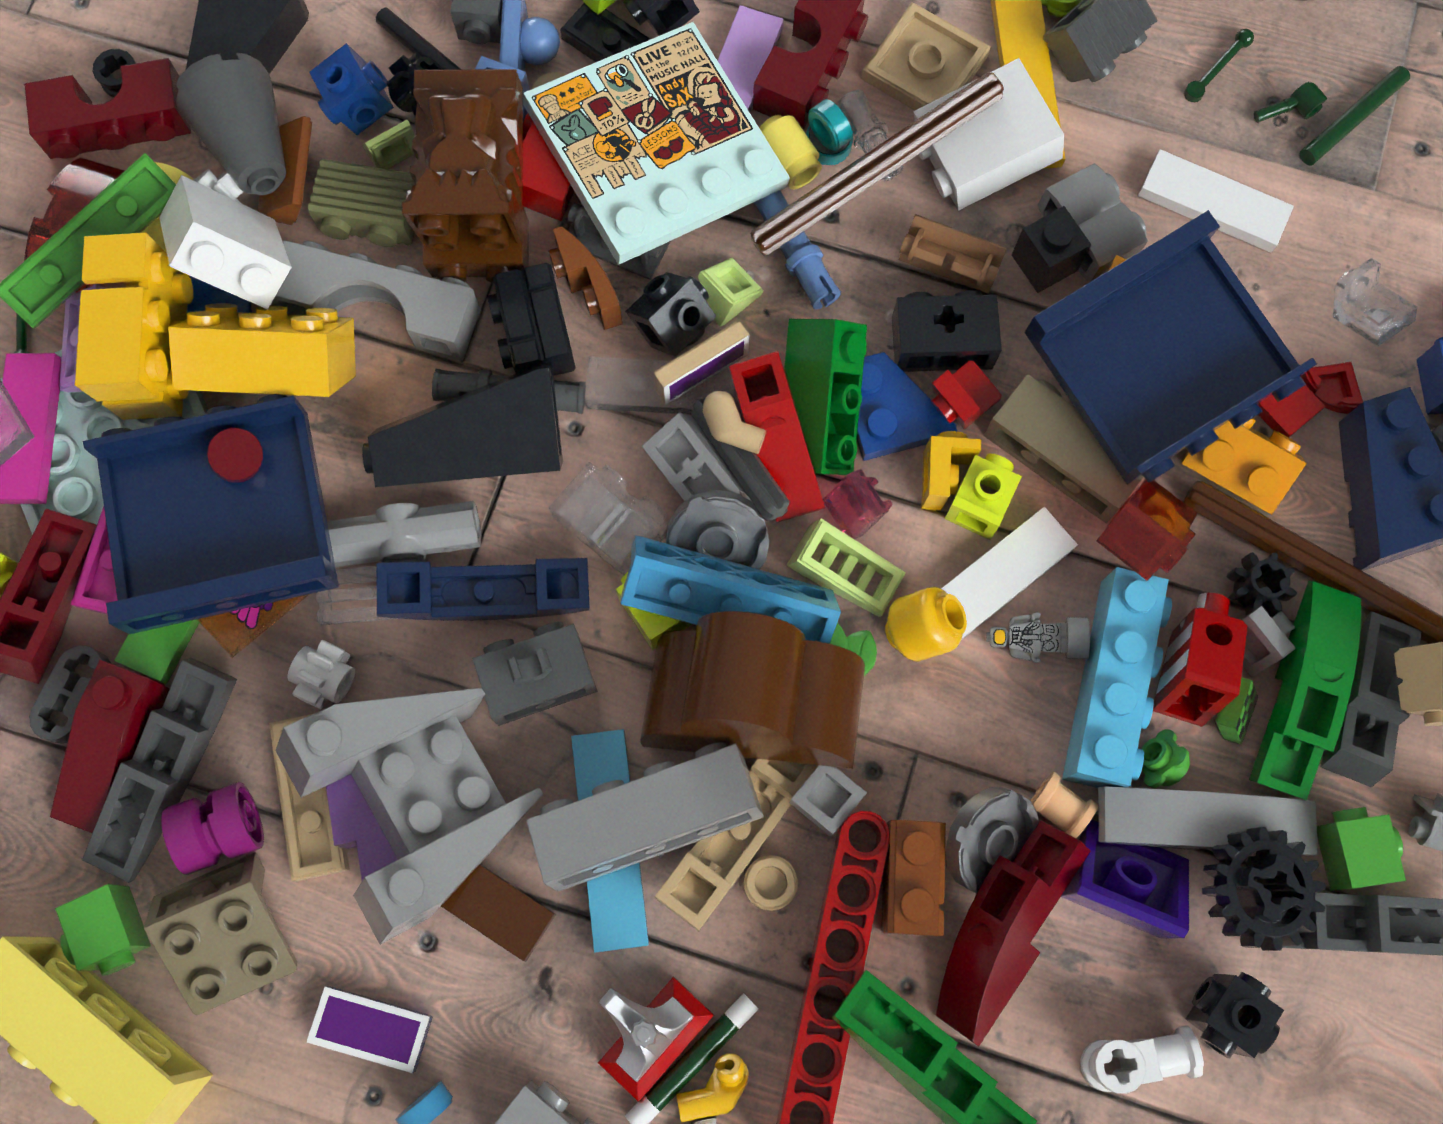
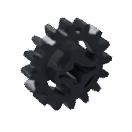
(1249, 903)

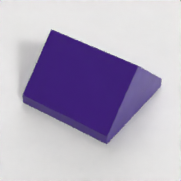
(1133, 885)

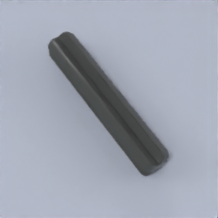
(748, 471)

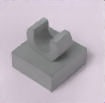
(1266, 640)
(827, 798)

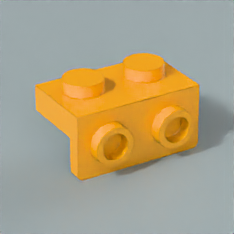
(1250, 464)

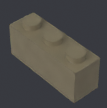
(1059, 447)

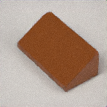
(287, 199)

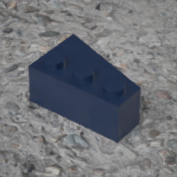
(1392, 479)

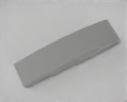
(1199, 818)

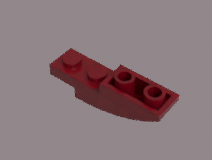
(996, 935)

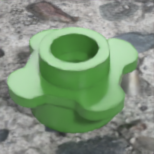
(1164, 760)

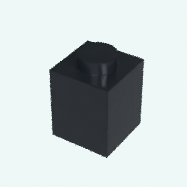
(1051, 249)

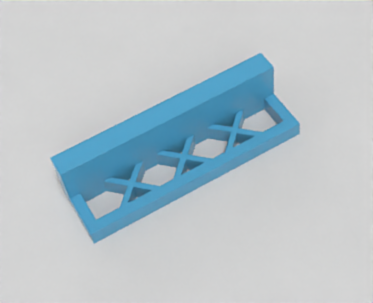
(694, 584)

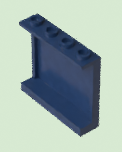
(1164, 352)
(204, 544)

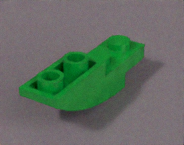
(1312, 692)

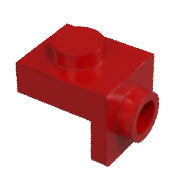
(964, 394)

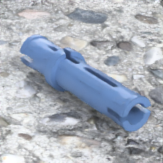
(802, 257)

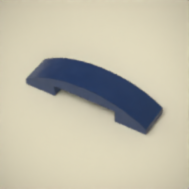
(482, 592)

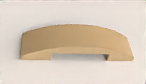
(719, 860)

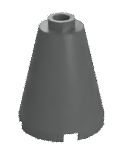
(235, 118)

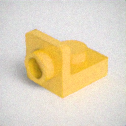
(939, 468)

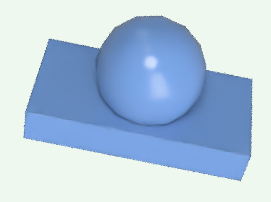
(525, 38)

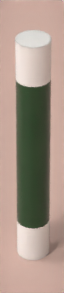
(692, 1061)

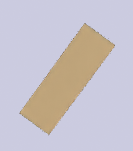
(306, 823)

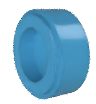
(426, 1106)

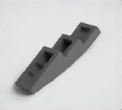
(159, 769)
(1376, 924)

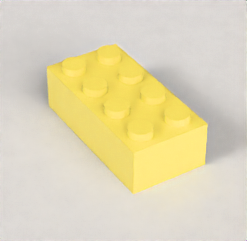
(90, 1039)

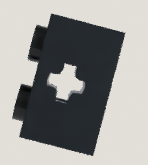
(970, 328)

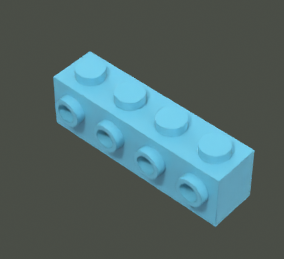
(1117, 681)

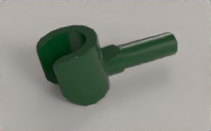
(1305, 99)

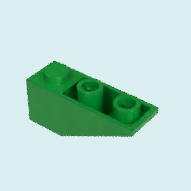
(826, 381)

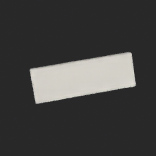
(1236, 207)
(1010, 567)

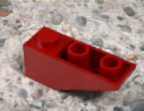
(784, 452)

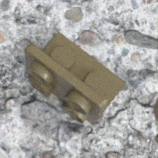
(219, 935)

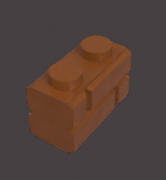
(914, 879)

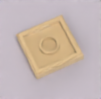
(924, 59)

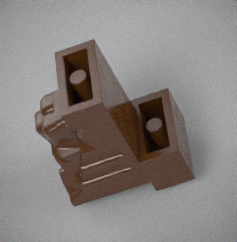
(468, 173)

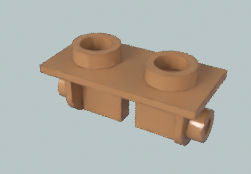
(952, 253)

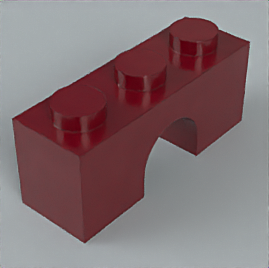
(798, 81)
(143, 111)

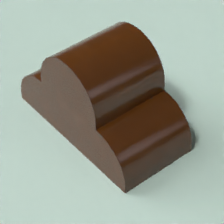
(754, 687)

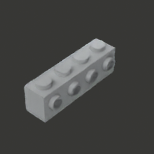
(643, 817)

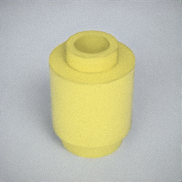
(792, 149)

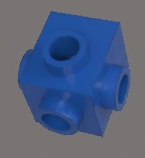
(351, 90)

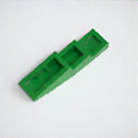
(923, 1057)

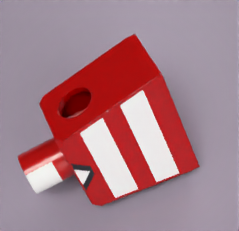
(1202, 662)

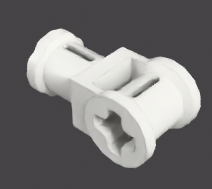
(1142, 1060)

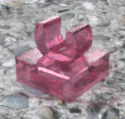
(856, 504)

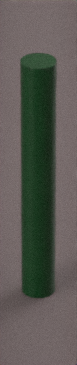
(1354, 115)

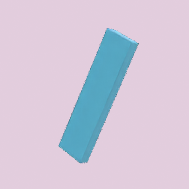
(617, 897)

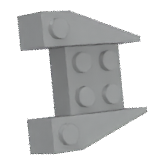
(421, 788)

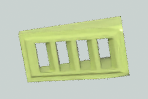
(855, 552)

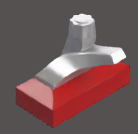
(651, 1034)

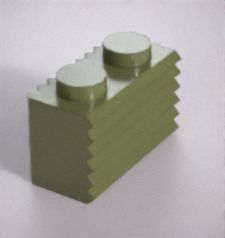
(361, 203)

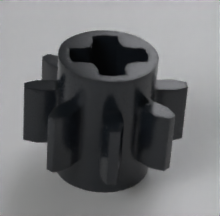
(402, 83)
(1269, 571)

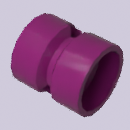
(202, 831)

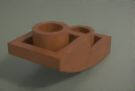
(585, 274)

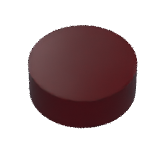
(235, 455)

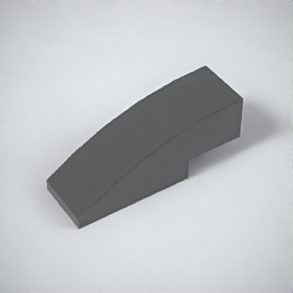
(1373, 712)

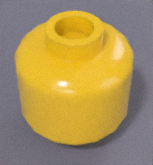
(925, 624)

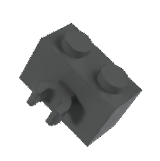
(534, 673)

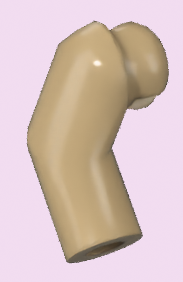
(726, 424)

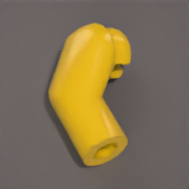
(720, 1092)

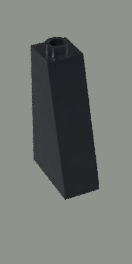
(480, 434)

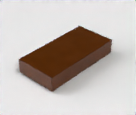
(500, 912)

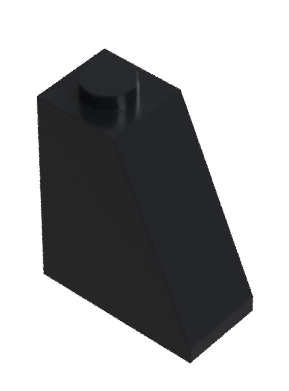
(247, 27)

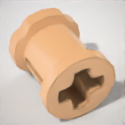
(1063, 806)

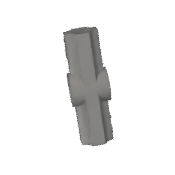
(404, 533)

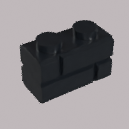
(532, 320)

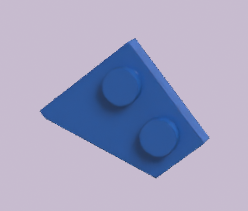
(894, 411)

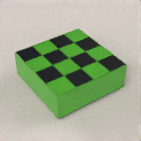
(1236, 716)

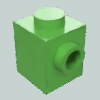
(1360, 850)
(102, 930)

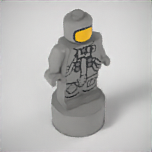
(1029, 637)

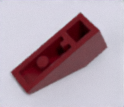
(40, 594)
(101, 737)

